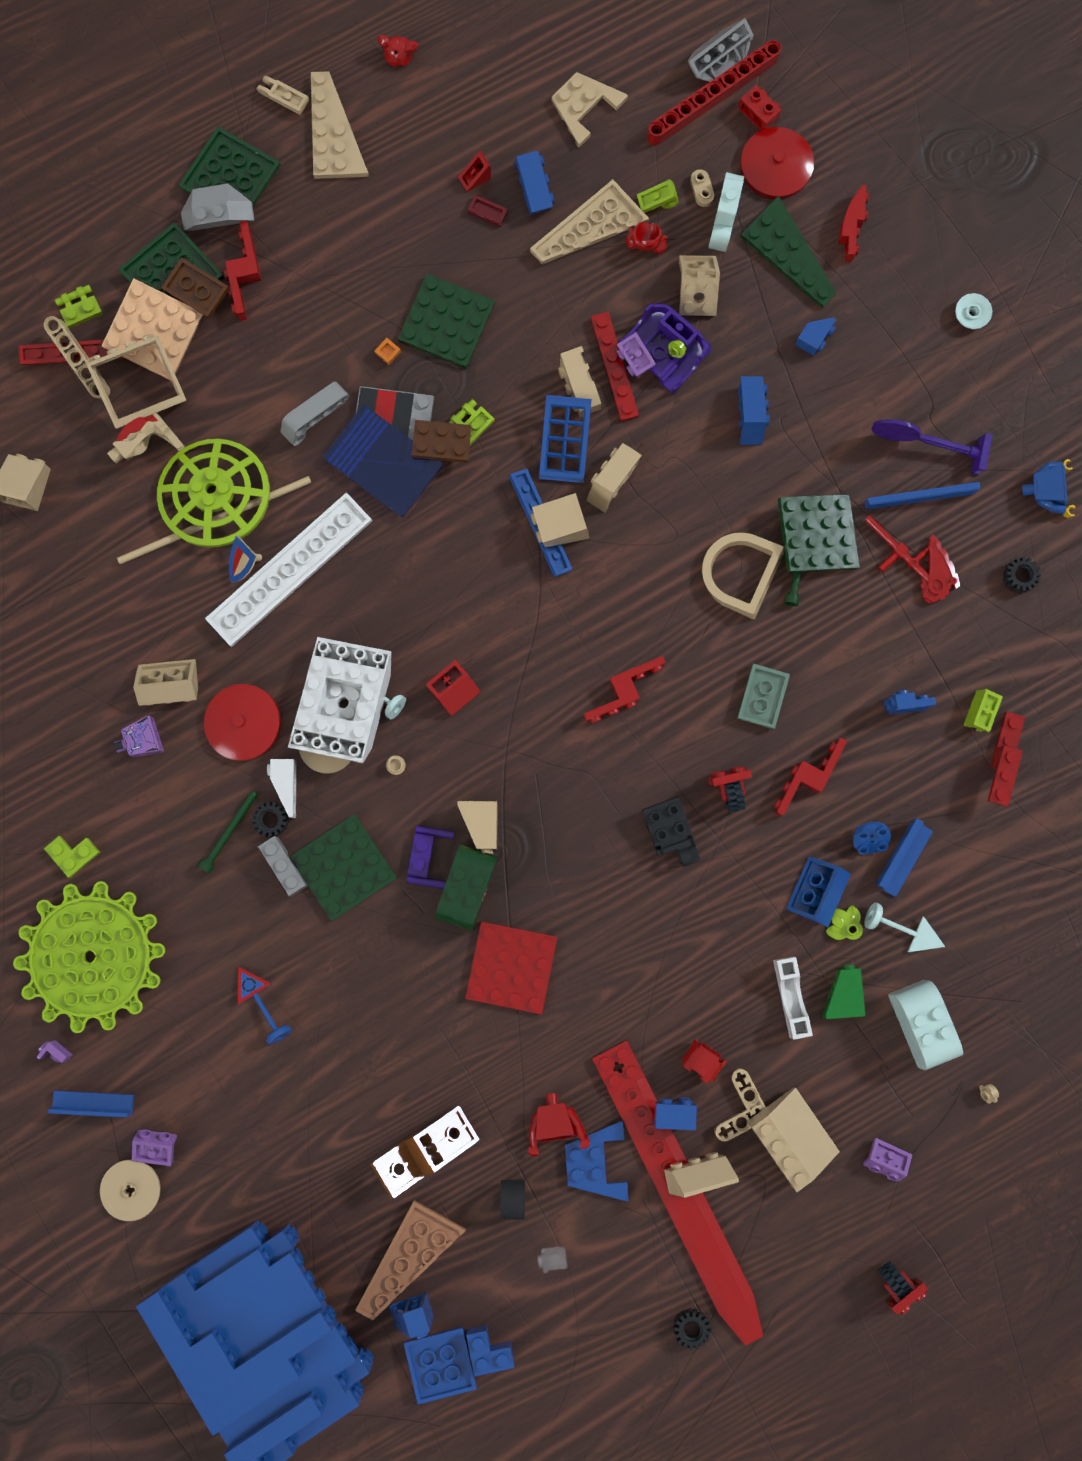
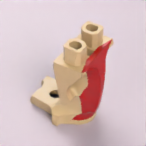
(136, 435)

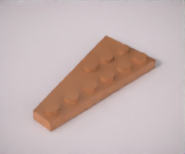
(414, 1248)

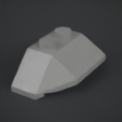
(721, 51)
(215, 208)

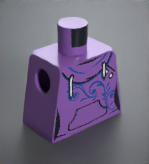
(140, 738)

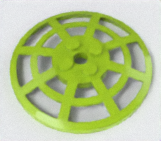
(219, 499)

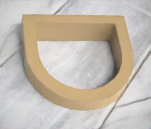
(774, 550)

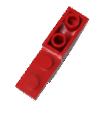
(853, 222)

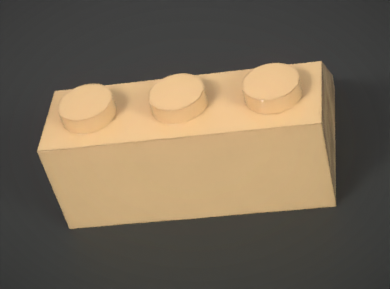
(166, 682)
(699, 1175)

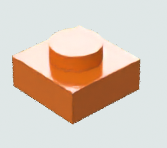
(387, 351)

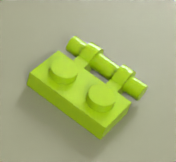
(80, 311)
(479, 419)

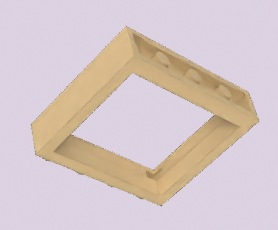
(129, 348)

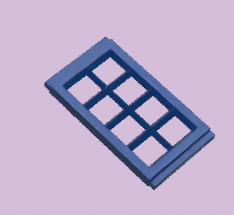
(565, 402)

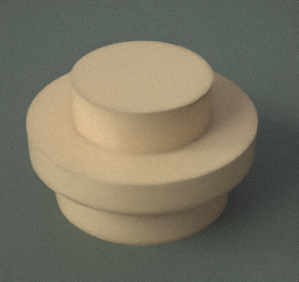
(395, 765)

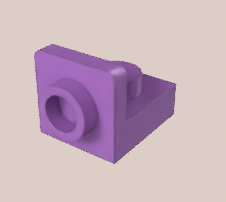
(57, 1052)

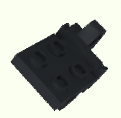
(669, 830)

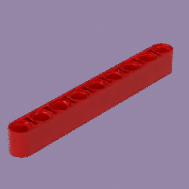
(717, 85)

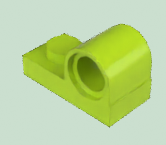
(659, 195)

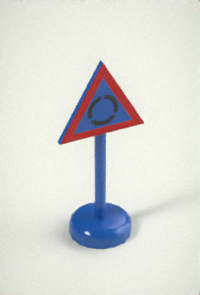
(249, 986)

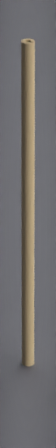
(193, 529)

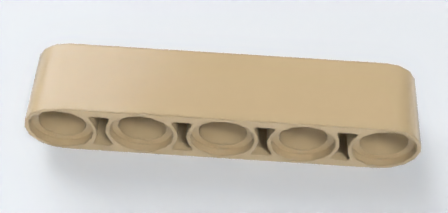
(69, 353)

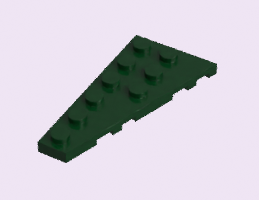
(781, 243)

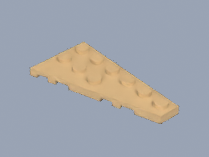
(333, 140)
(598, 219)

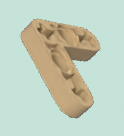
(749, 1105)

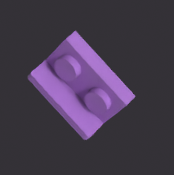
(636, 355)
(153, 1147)
(888, 1160)

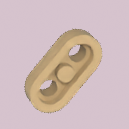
(702, 186)

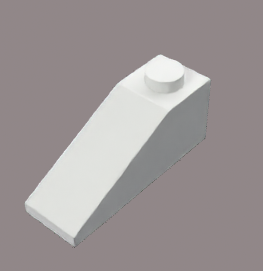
(283, 776)

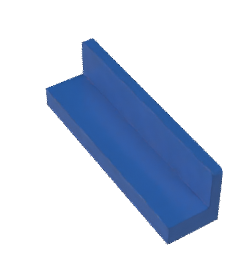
(904, 857)
(92, 1103)

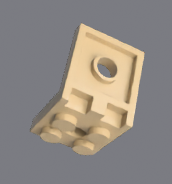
(697, 276)

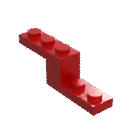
(242, 271)
(625, 690)
(1006, 759)
(809, 776)

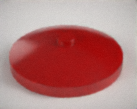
(776, 163)
(242, 722)

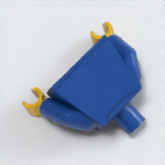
(1051, 488)

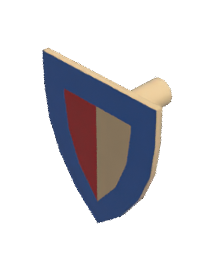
(241, 560)

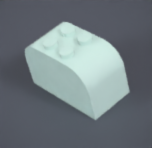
(926, 1024)

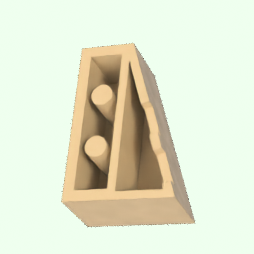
(578, 379)
(612, 476)

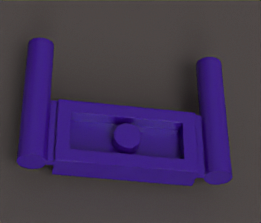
(421, 856)

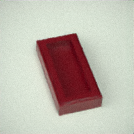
(487, 210)

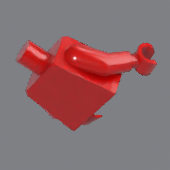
(555, 1123)

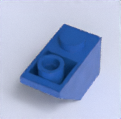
(814, 334)

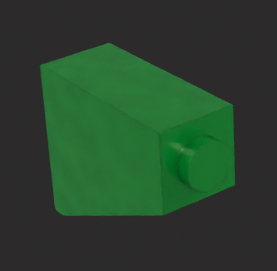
(846, 994)

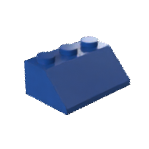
(818, 891)

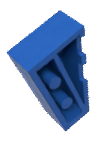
(753, 410)

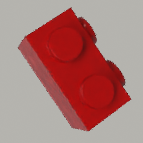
(759, 108)

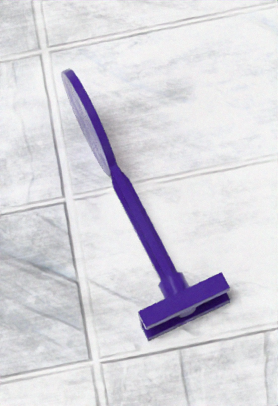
(904, 431)

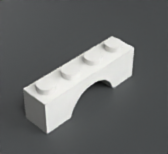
(793, 1006)

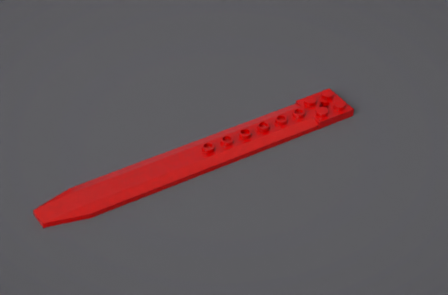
(689, 1214)

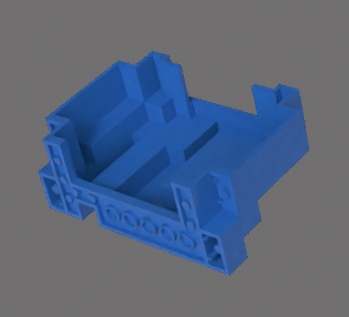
(257, 1345)

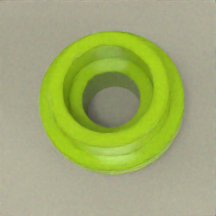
(677, 348)

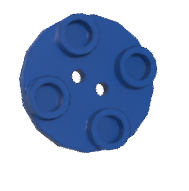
(871, 838)

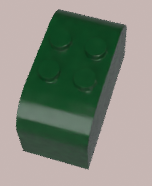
(466, 887)

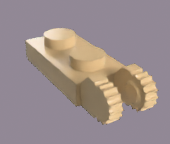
(284, 95)

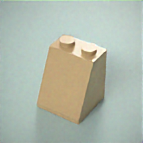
(23, 481)
(560, 521)
(482, 823)

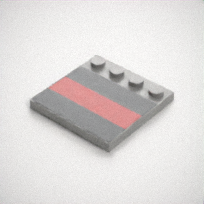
(397, 407)

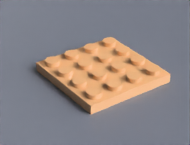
(149, 312)

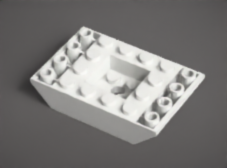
(335, 674)

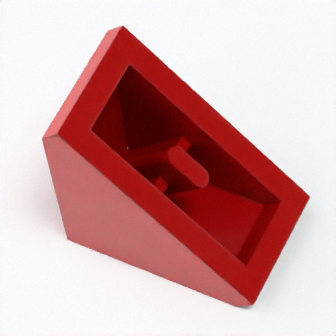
(476, 172)

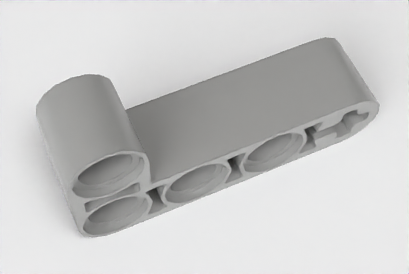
(312, 411)

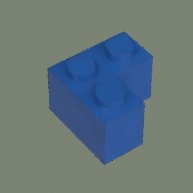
(675, 1115)
(488, 1357)

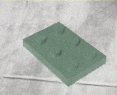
(763, 696)

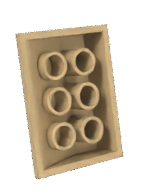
(794, 1138)

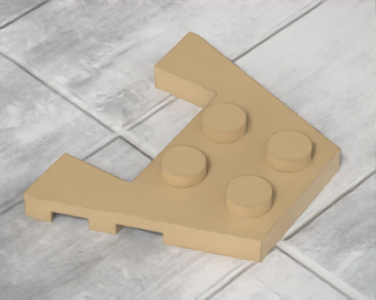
(578, 98)

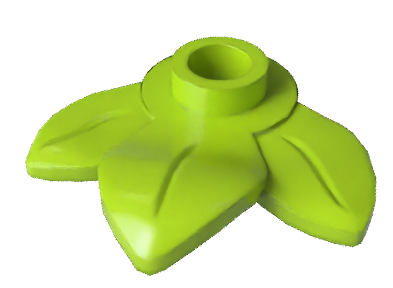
(842, 923)

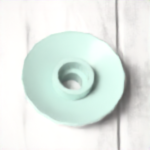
(979, 306)

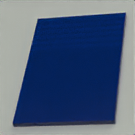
(381, 461)

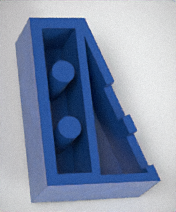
(534, 182)
(413, 1316)

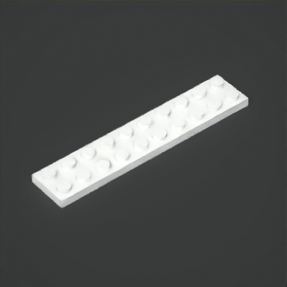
(288, 569)

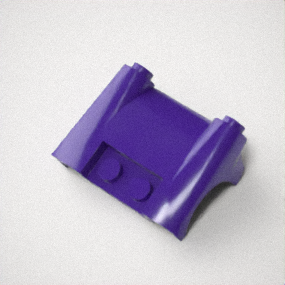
(656, 330)

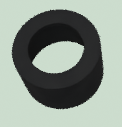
(513, 1199)

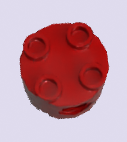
(704, 1061)

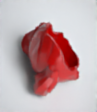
(402, 45)
(646, 238)

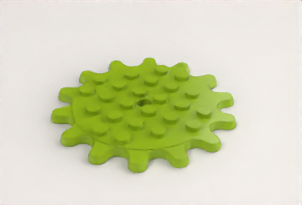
(59, 962)

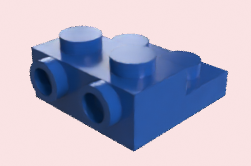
(906, 702)

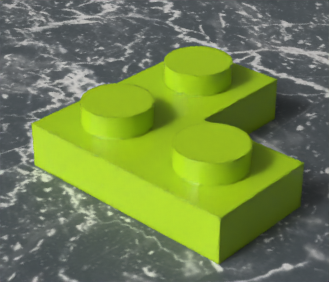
(71, 859)

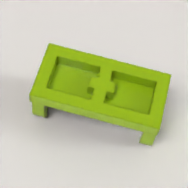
(983, 710)

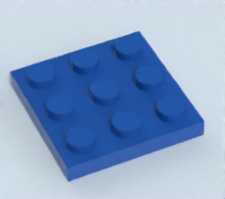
(440, 1365)

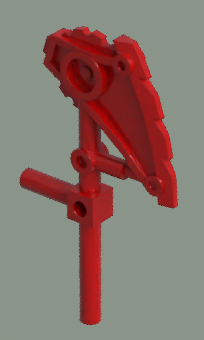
(940, 571)

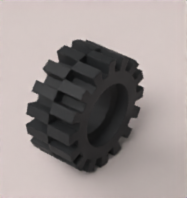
(1033, 575)
(259, 814)
(700, 1338)

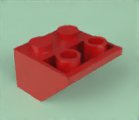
(453, 688)

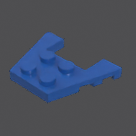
(587, 1166)

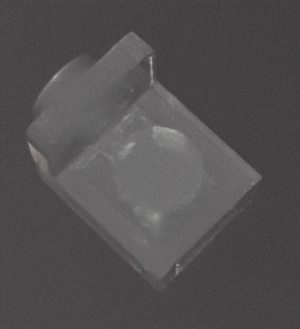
(552, 1259)

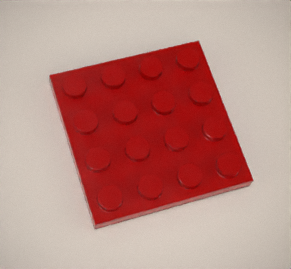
(511, 967)

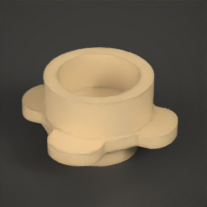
(989, 1093)

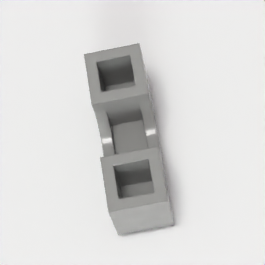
(282, 866)

